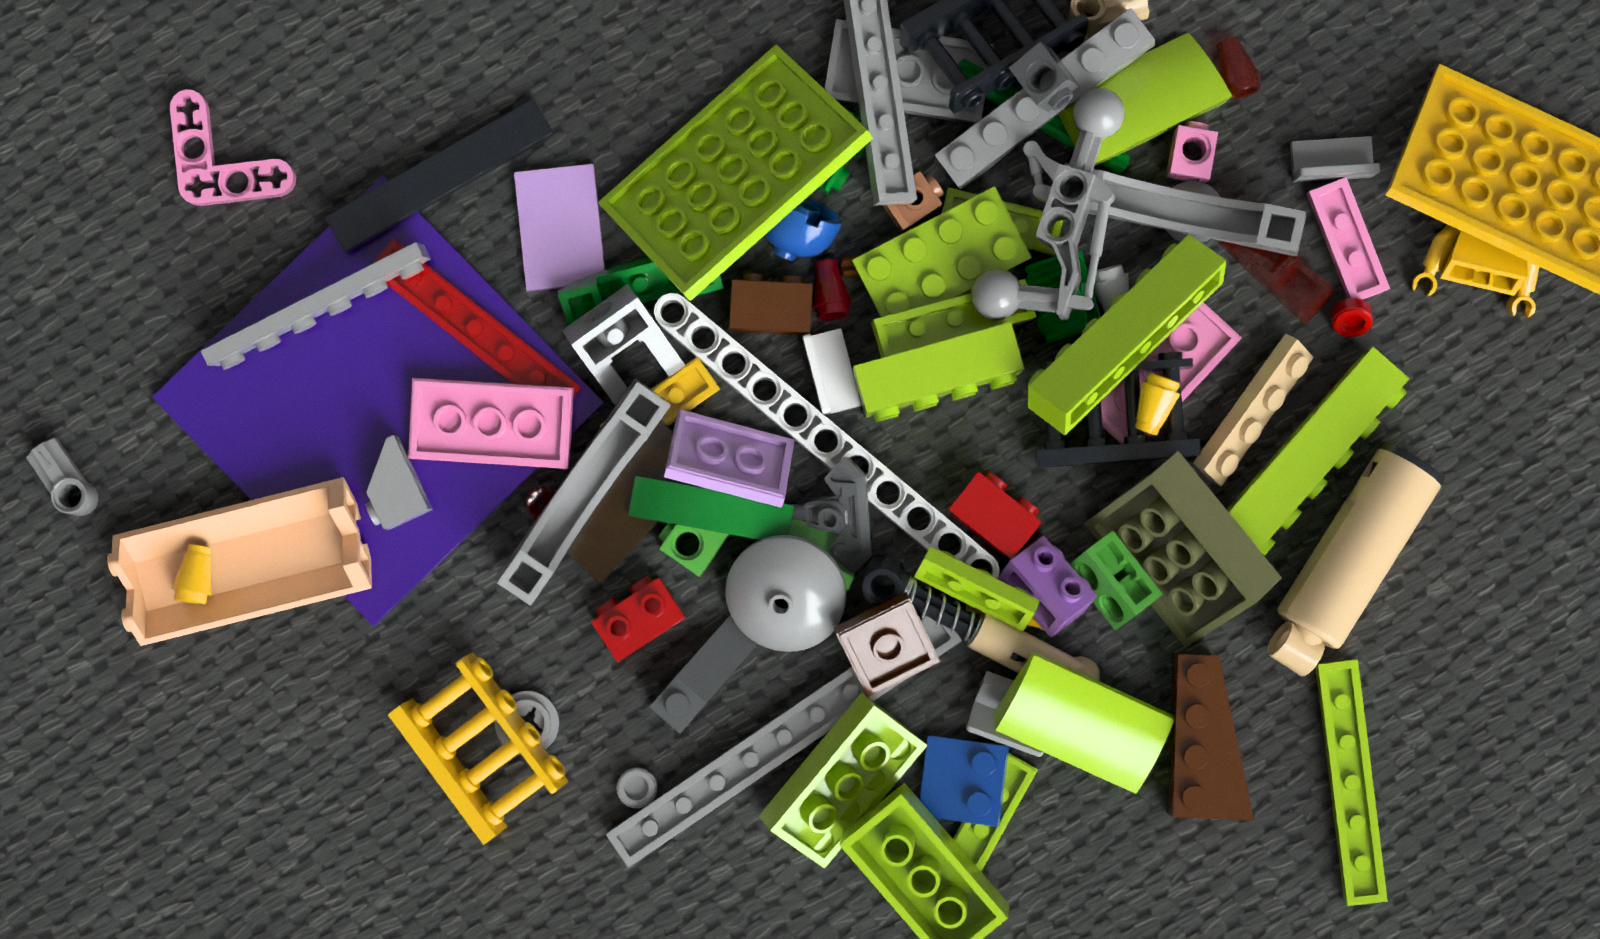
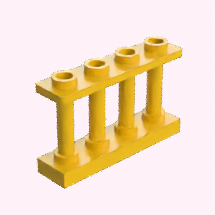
(439, 752)

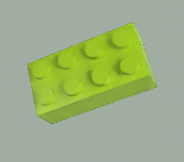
(938, 370)
(923, 870)

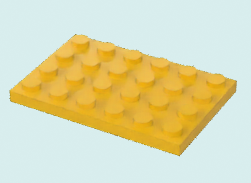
(1505, 176)

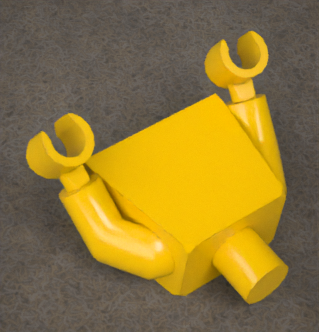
(1480, 265)

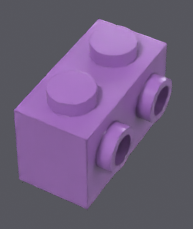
(1049, 578)

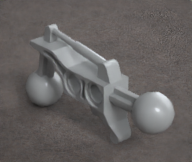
(997, 291)

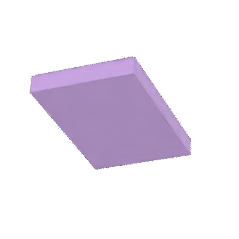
(559, 226)
(729, 458)

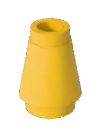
(1155, 402)
(194, 576)

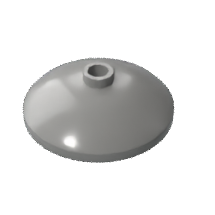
(791, 571)

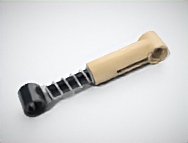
(984, 633)

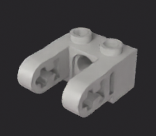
(610, 330)

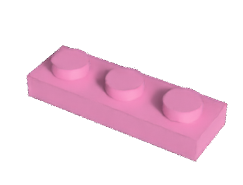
(1348, 240)

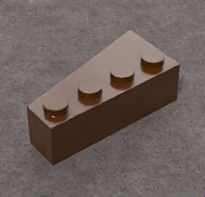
(1204, 752)

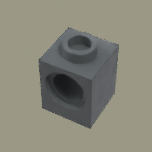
(1033, 66)

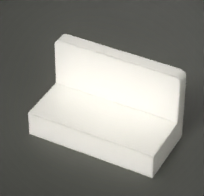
(831, 371)

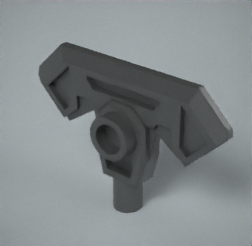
(842, 514)

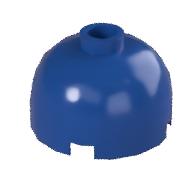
(805, 231)

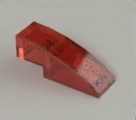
(1285, 278)

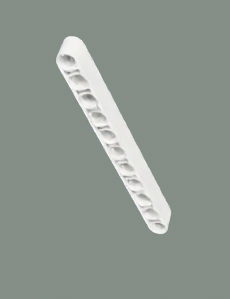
(815, 423)

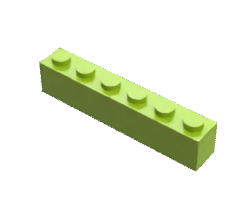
(1125, 333)
(1317, 446)

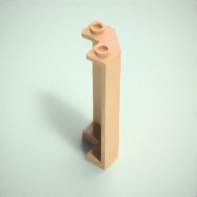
(263, 556)

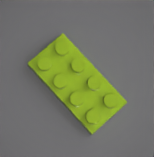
(942, 255)

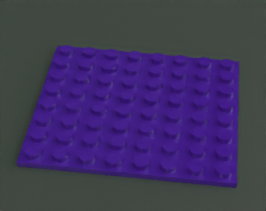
(339, 389)

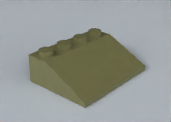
(1187, 549)

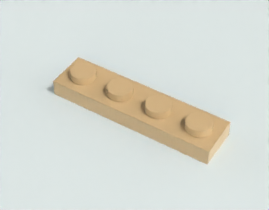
(1253, 410)

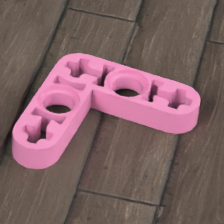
(205, 166)

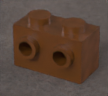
(771, 306)

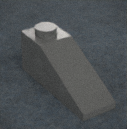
(703, 675)

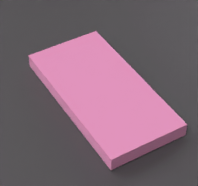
(1199, 337)
(491, 423)

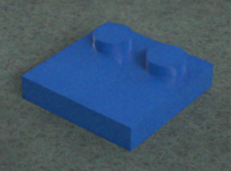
(964, 780)

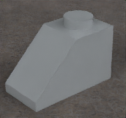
(395, 488)

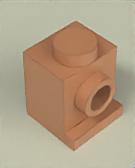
(907, 215)

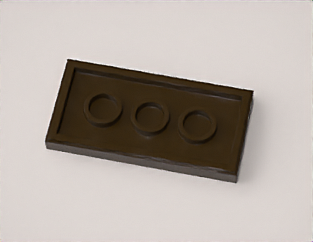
(609, 531)

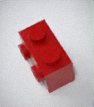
(995, 515)
(638, 618)

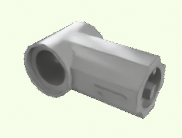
(61, 476)

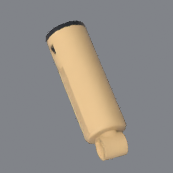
(1353, 556)

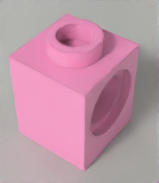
(1181, 167)

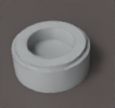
(637, 787)

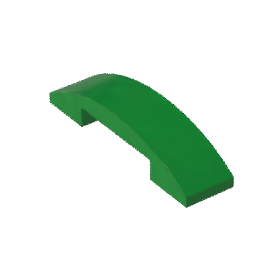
(642, 277)
(707, 509)

